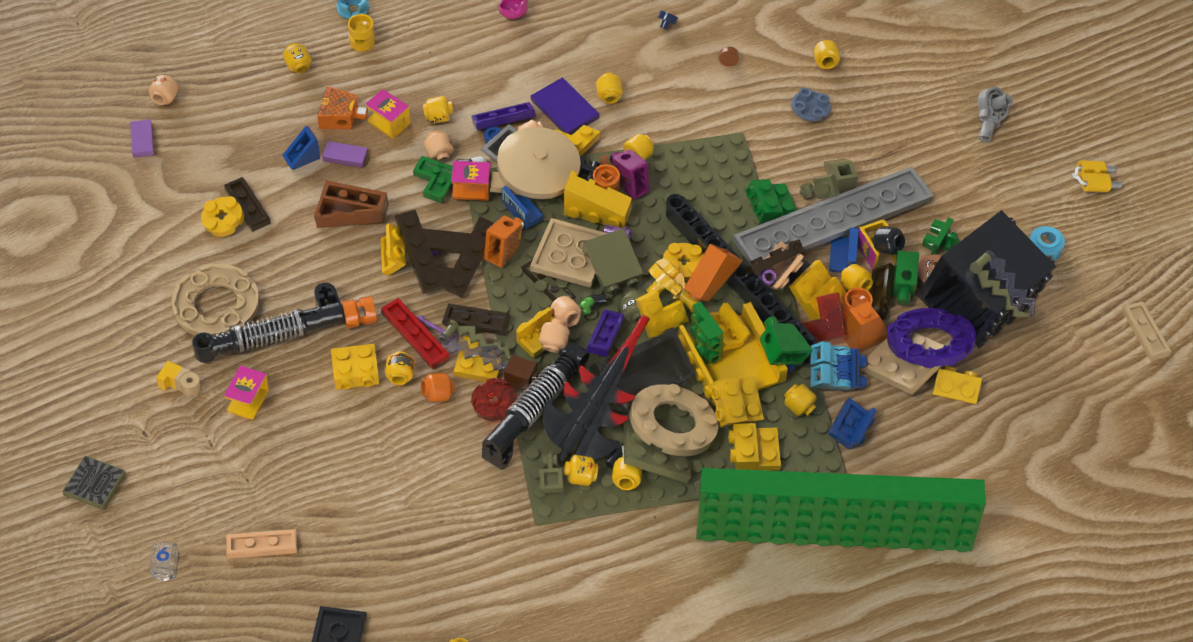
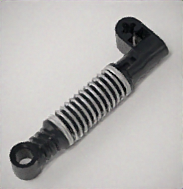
(273, 329)
(499, 444)

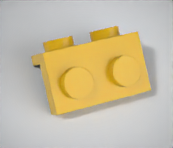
(392, 250)
(734, 329)
(528, 333)
(957, 385)

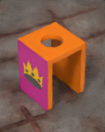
(471, 180)

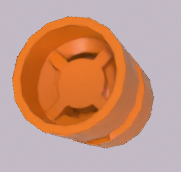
(607, 176)
(854, 298)
(351, 312)

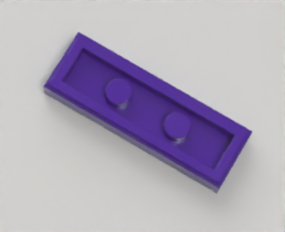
(503, 116)
(605, 333)

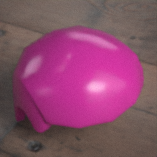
(513, 8)

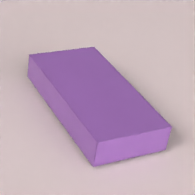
(142, 138)
(345, 154)

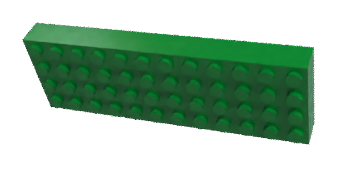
(839, 509)

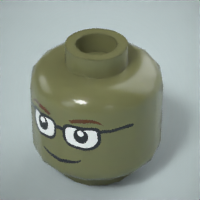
(630, 306)

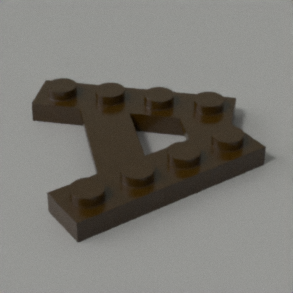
(421, 241)

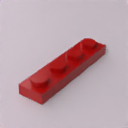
(415, 333)

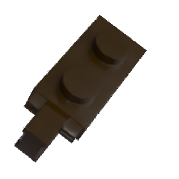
(776, 256)
(882, 288)

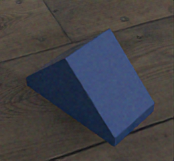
(302, 149)

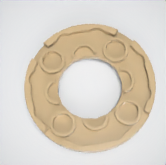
(211, 276)
(673, 443)

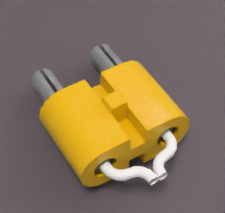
(1095, 177)

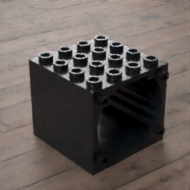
(959, 290)

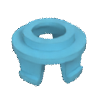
(344, 10)
(1053, 235)

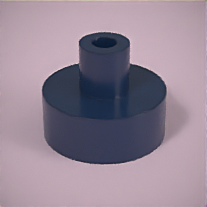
(667, 18)

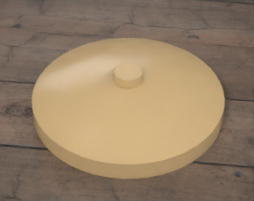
(537, 162)

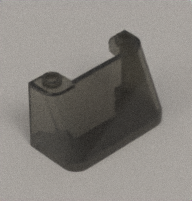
(652, 363)

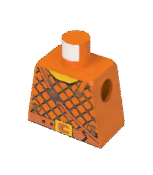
(339, 110)
(502, 240)

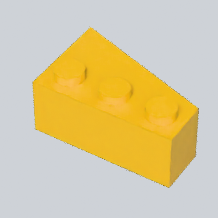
(595, 204)

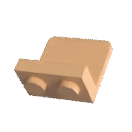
(783, 268)

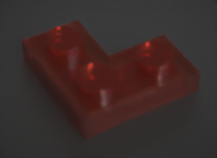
(832, 319)

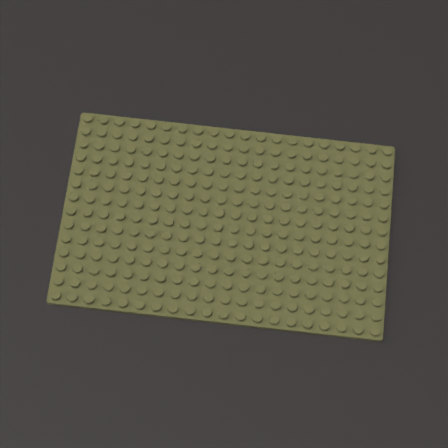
(714, 180)

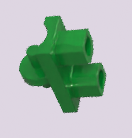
(944, 237)

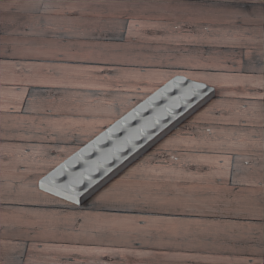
(836, 215)

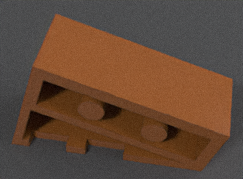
(349, 205)

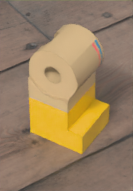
(179, 379)

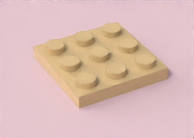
(562, 254)
(898, 372)

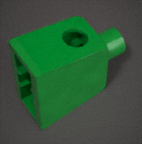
(905, 276)
(784, 343)

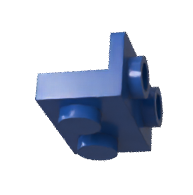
(852, 424)

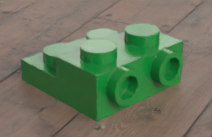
(769, 200)
(707, 334)

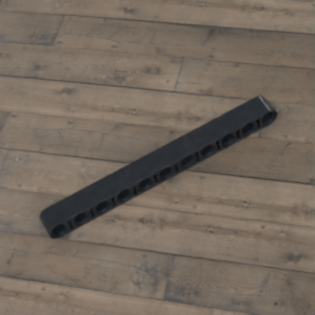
(747, 286)

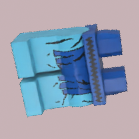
(838, 367)

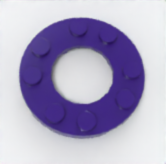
(908, 322)

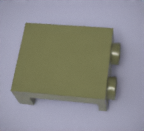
(613, 261)

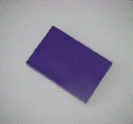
(564, 106)

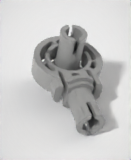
(988, 102)

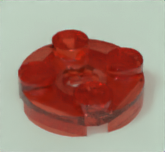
(482, 394)

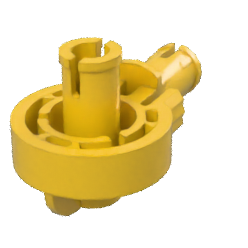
(672, 279)

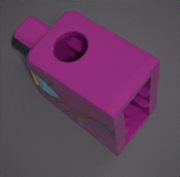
(633, 173)

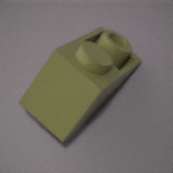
(844, 173)

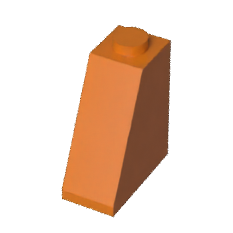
(711, 273)
(864, 328)

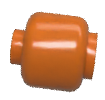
(437, 387)

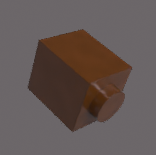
(520, 372)

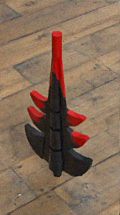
(578, 431)

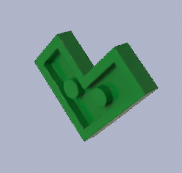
(437, 174)

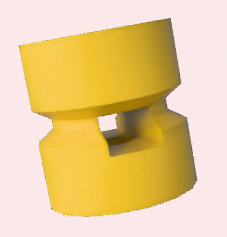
(361, 32)

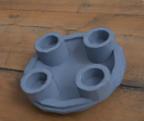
(811, 105)

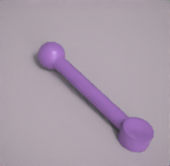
(422, 319)

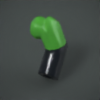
(592, 300)

